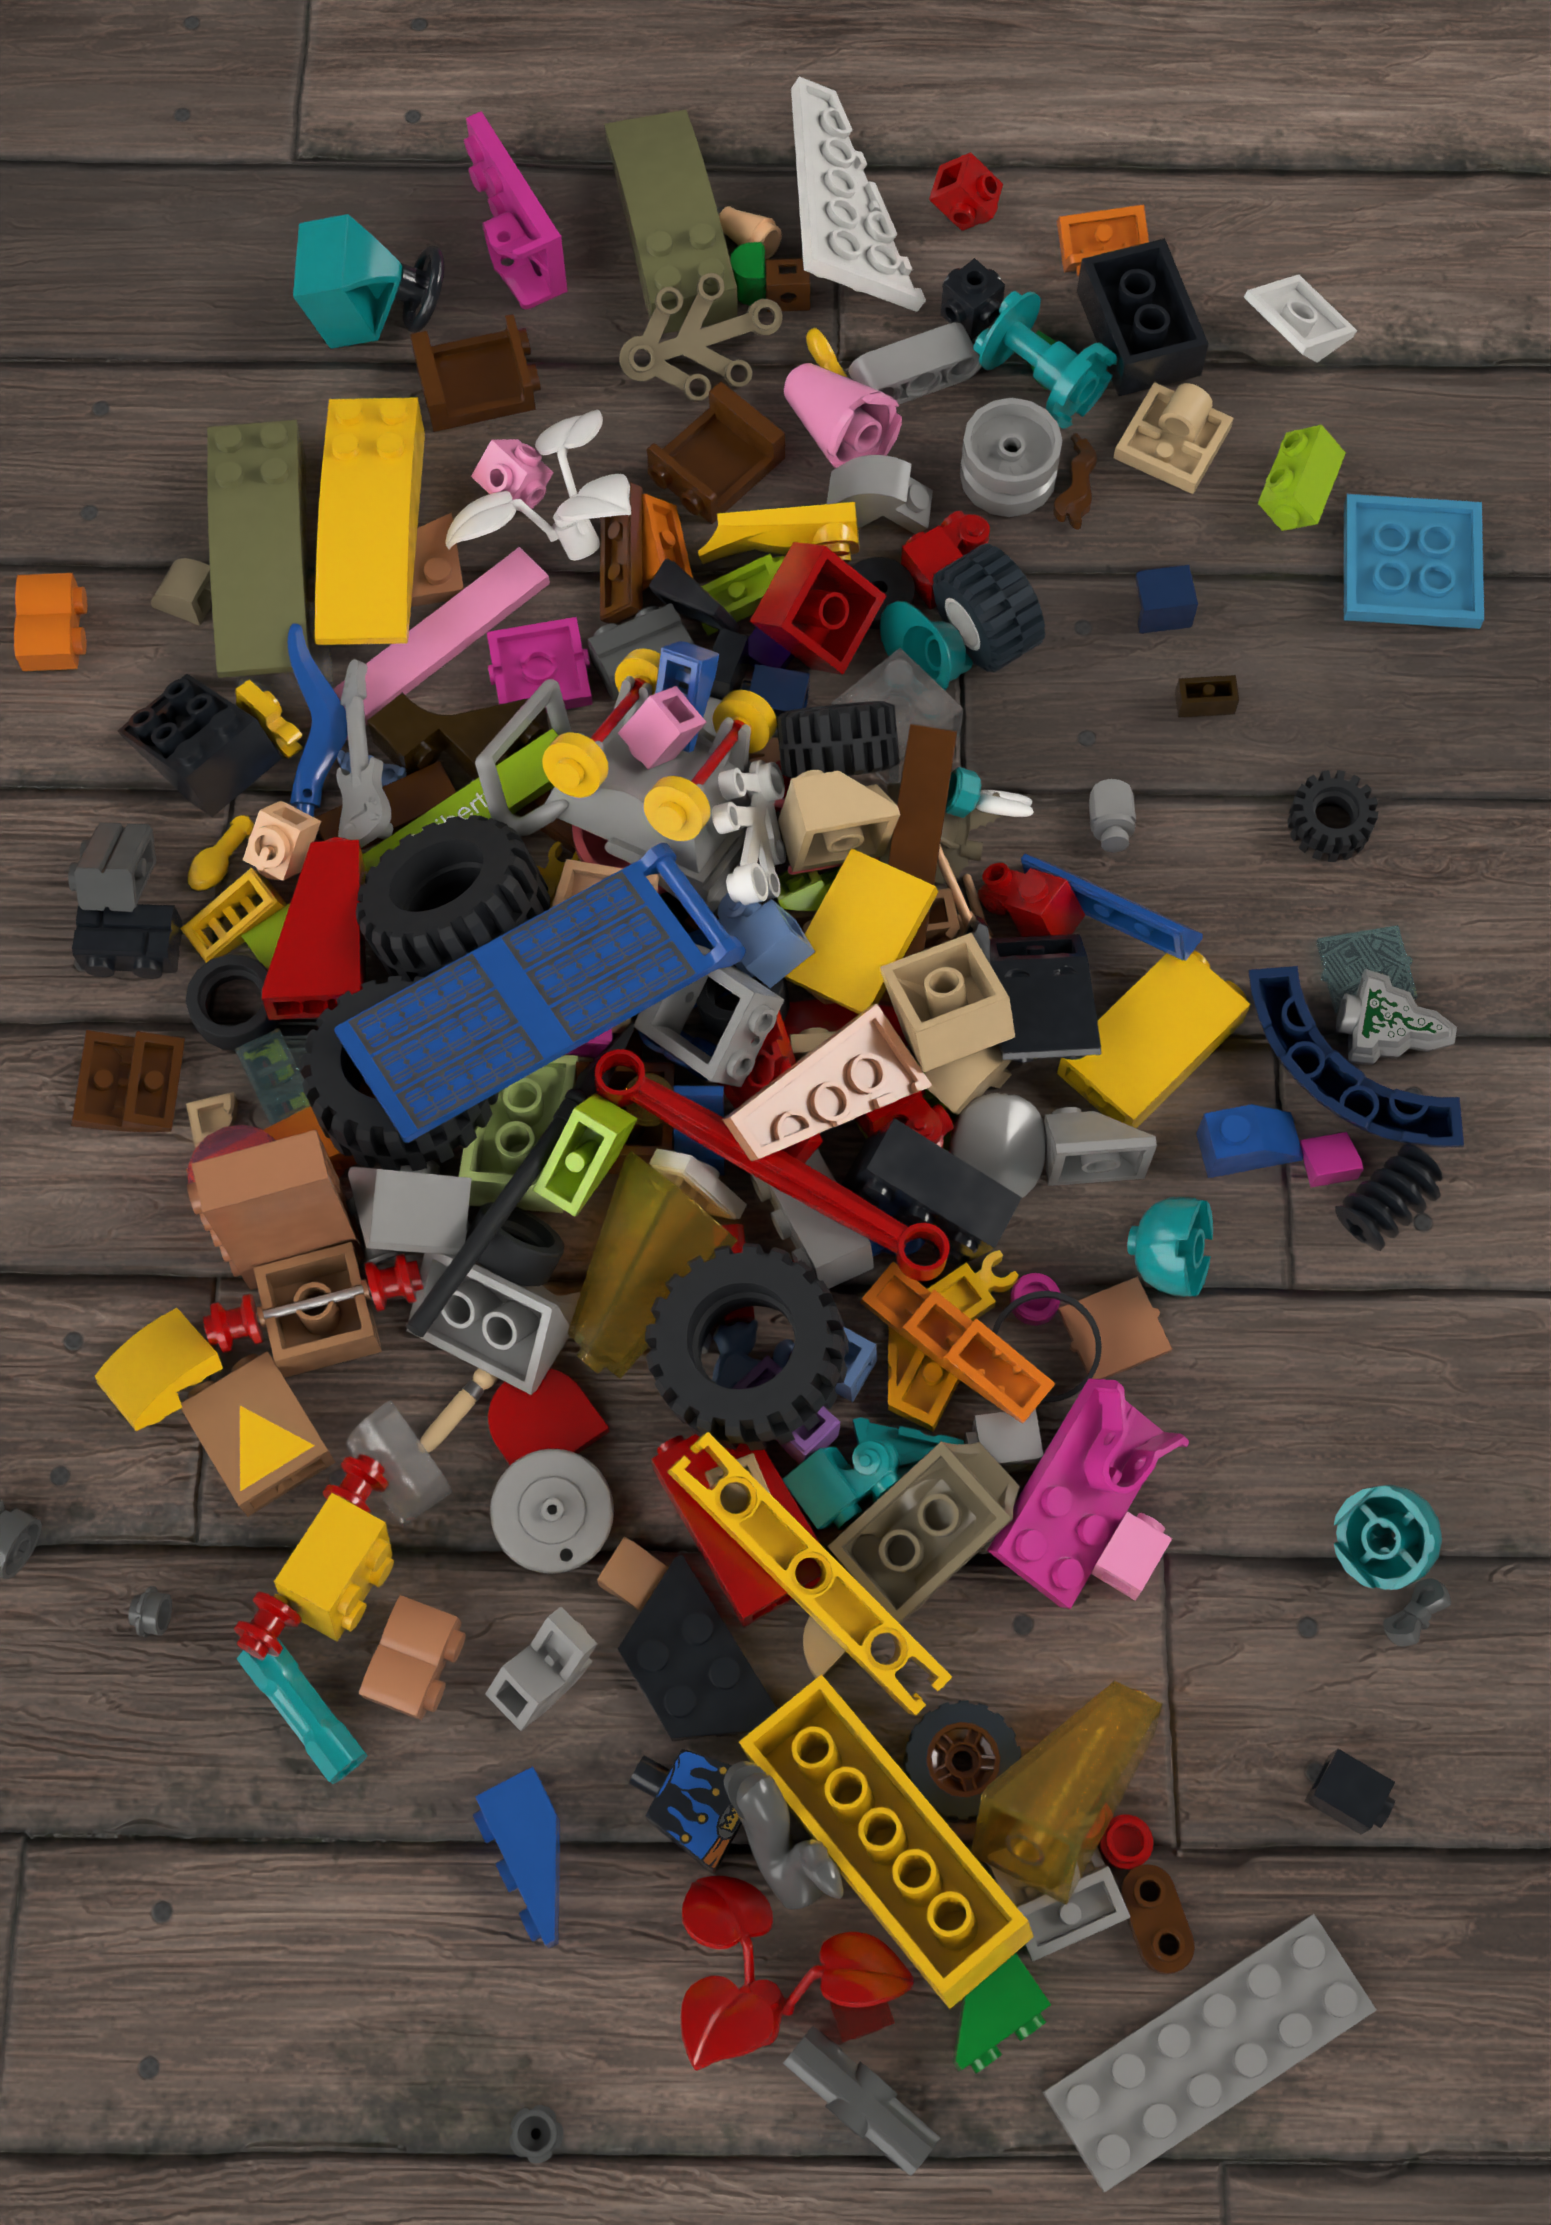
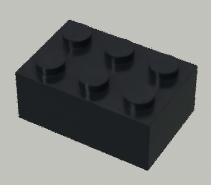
(1142, 316)
(929, 1185)

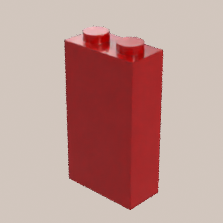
(741, 1578)

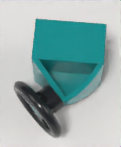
(350, 282)

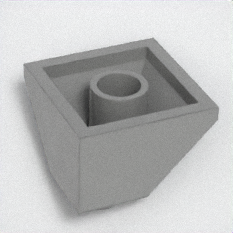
(1094, 1148)

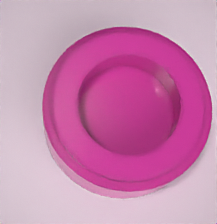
(1038, 1310)

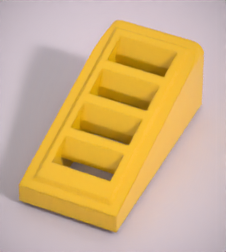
(224, 905)

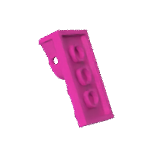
(519, 224)
(1081, 1491)

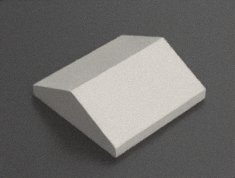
(1301, 316)

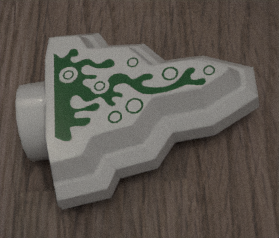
(1388, 1022)

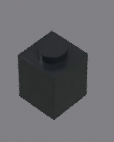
(1352, 1793)

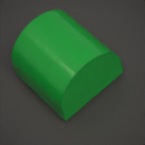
(749, 272)

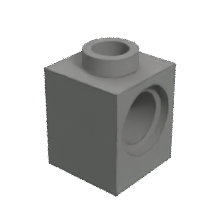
(1011, 1443)

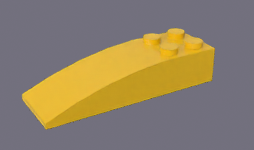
(368, 520)

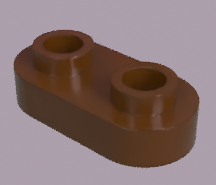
(1156, 1919)

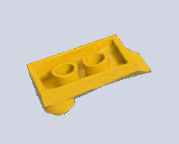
(778, 528)

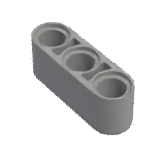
(919, 363)

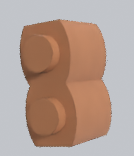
(412, 1657)

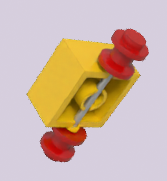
(330, 1567)

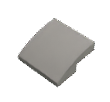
(1091, 1909)

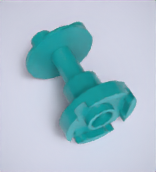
(1072, 378)

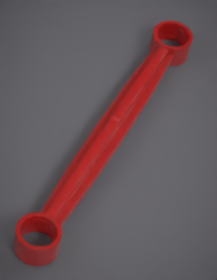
(776, 1169)

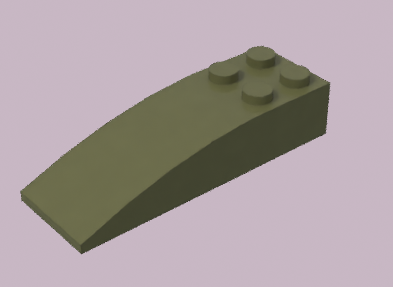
(671, 214)
(257, 544)

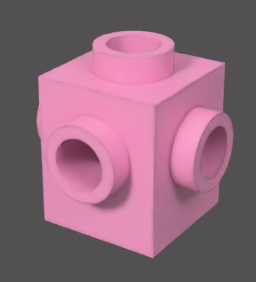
(513, 468)

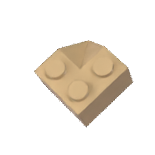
(831, 815)
(948, 1002)

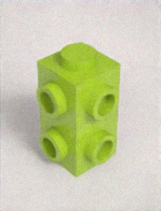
(1301, 478)

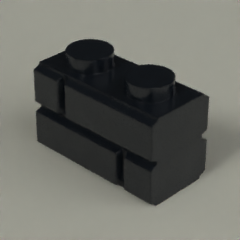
(128, 941)

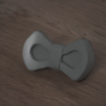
(1405, 1626)

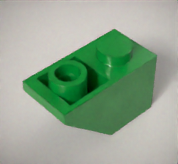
(995, 2009)

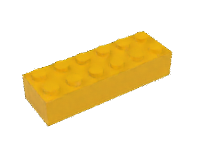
(888, 1841)

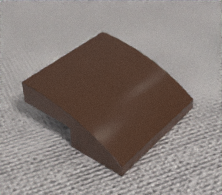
(128, 1082)

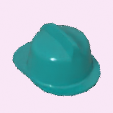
(931, 644)

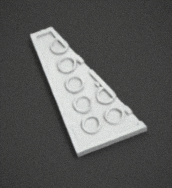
(841, 213)

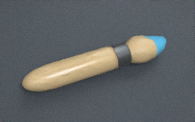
(457, 1409)

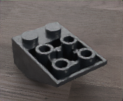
(201, 743)
(1048, 997)

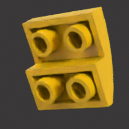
(154, 1366)

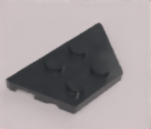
(692, 1663)

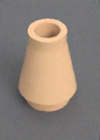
(749, 227)

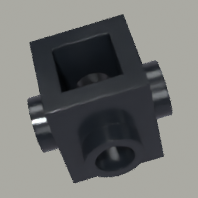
(972, 297)

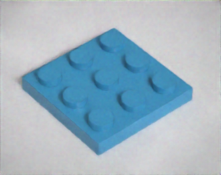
(1413, 561)

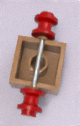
(315, 1308)

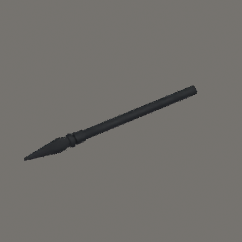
(511, 1194)

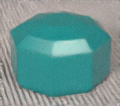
(963, 792)

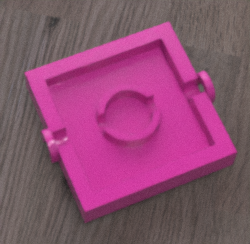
(539, 652)

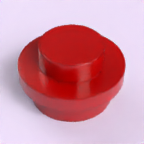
(1126, 1842)

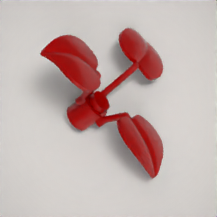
(732, 2021)

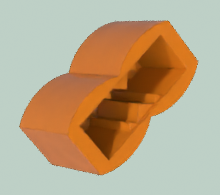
(48, 622)

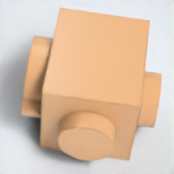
(280, 841)

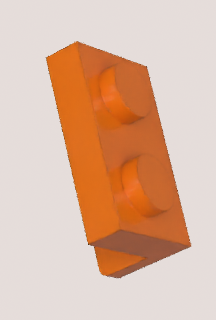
(1099, 233)

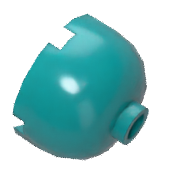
(1172, 1245)
(1387, 1537)

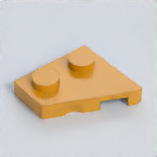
(916, 1383)

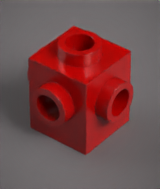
(966, 191)

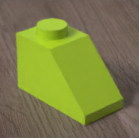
(584, 1153)

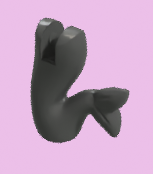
(792, 1870)

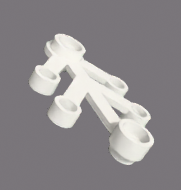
(764, 785)

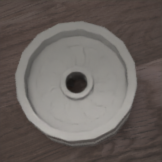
(1010, 457)

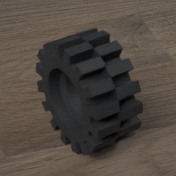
(1337, 792)

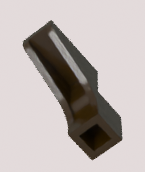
(417, 737)

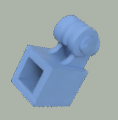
(770, 938)

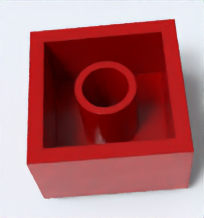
(818, 607)

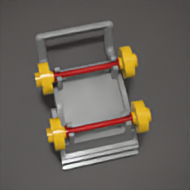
(623, 801)

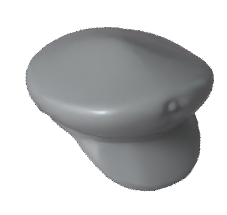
(1002, 1140)

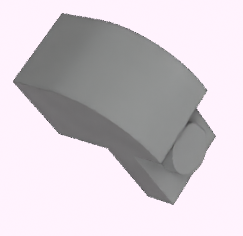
(882, 488)
(543, 1670)

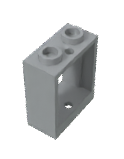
(735, 1052)

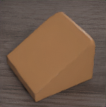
(632, 1574)

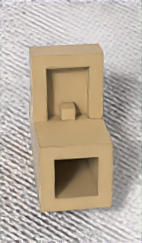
(968, 1078)

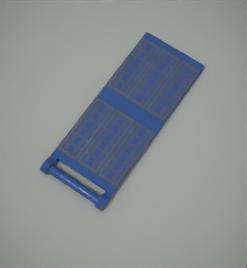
(533, 995)

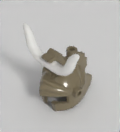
(956, 830)

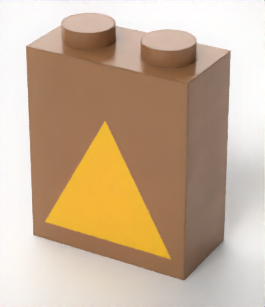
(256, 1432)

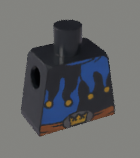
(690, 1805)

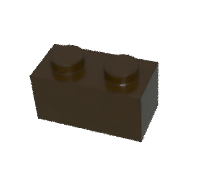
(1206, 696)

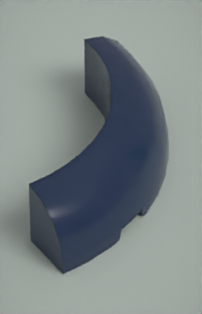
(1338, 1083)

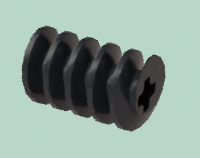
(1390, 1195)

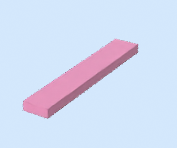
(451, 629)

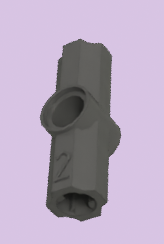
(862, 2101)

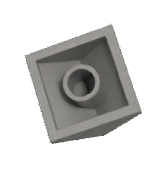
(411, 1210)

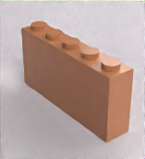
(272, 1203)

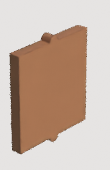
(1126, 1328)

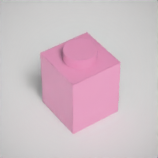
(661, 727)
(1132, 1554)

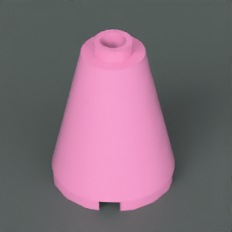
(842, 413)

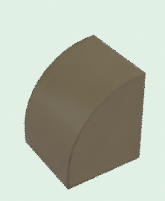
(185, 591)

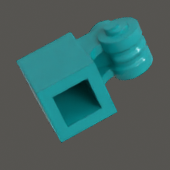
(834, 1491)

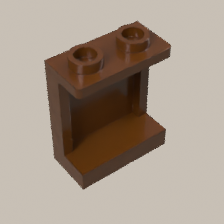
(476, 376)
(718, 455)

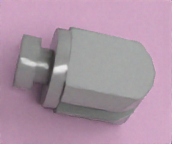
(1112, 814)

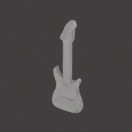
(365, 805)

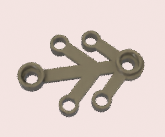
(692, 340)

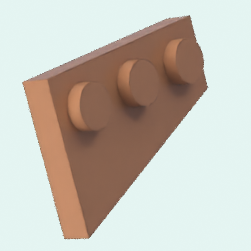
(435, 567)

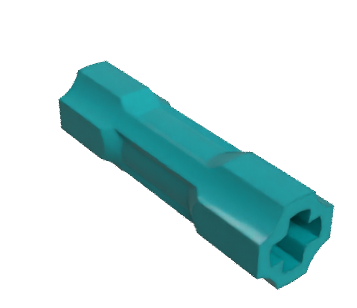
(310, 1718)

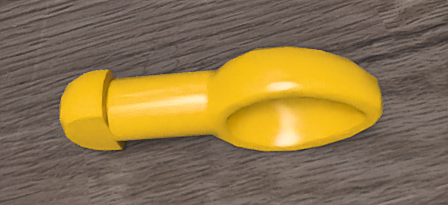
(822, 352)
(213, 862)

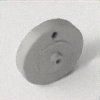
(552, 1511)

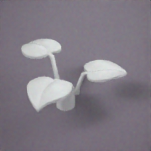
(572, 526)

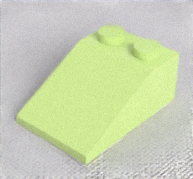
(513, 1130)

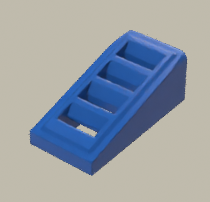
(700, 677)

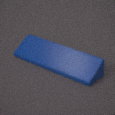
(1123, 913)

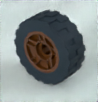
(955, 1731)

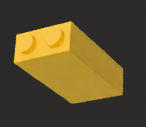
(1156, 1038)

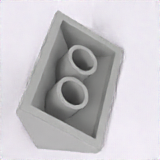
(495, 1325)

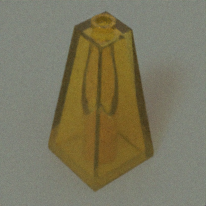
(642, 1243)
(1058, 1799)

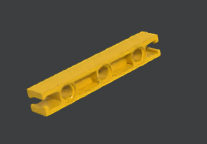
(836, 1600)

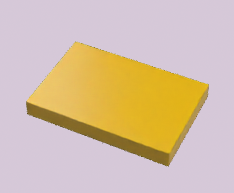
(861, 927)

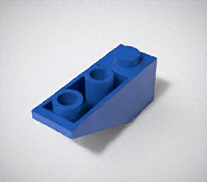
(529, 1838)

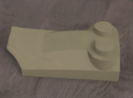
(927, 1526)

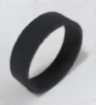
(1062, 1297)

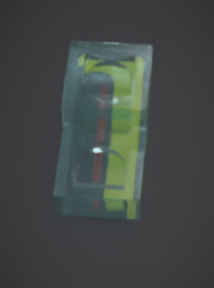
(273, 1076)

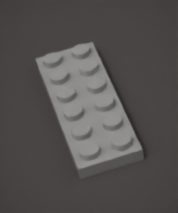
(1208, 2052)

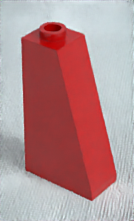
(320, 940)

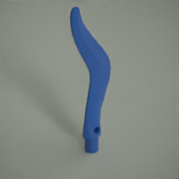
(327, 729)

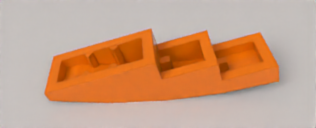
(958, 1343)

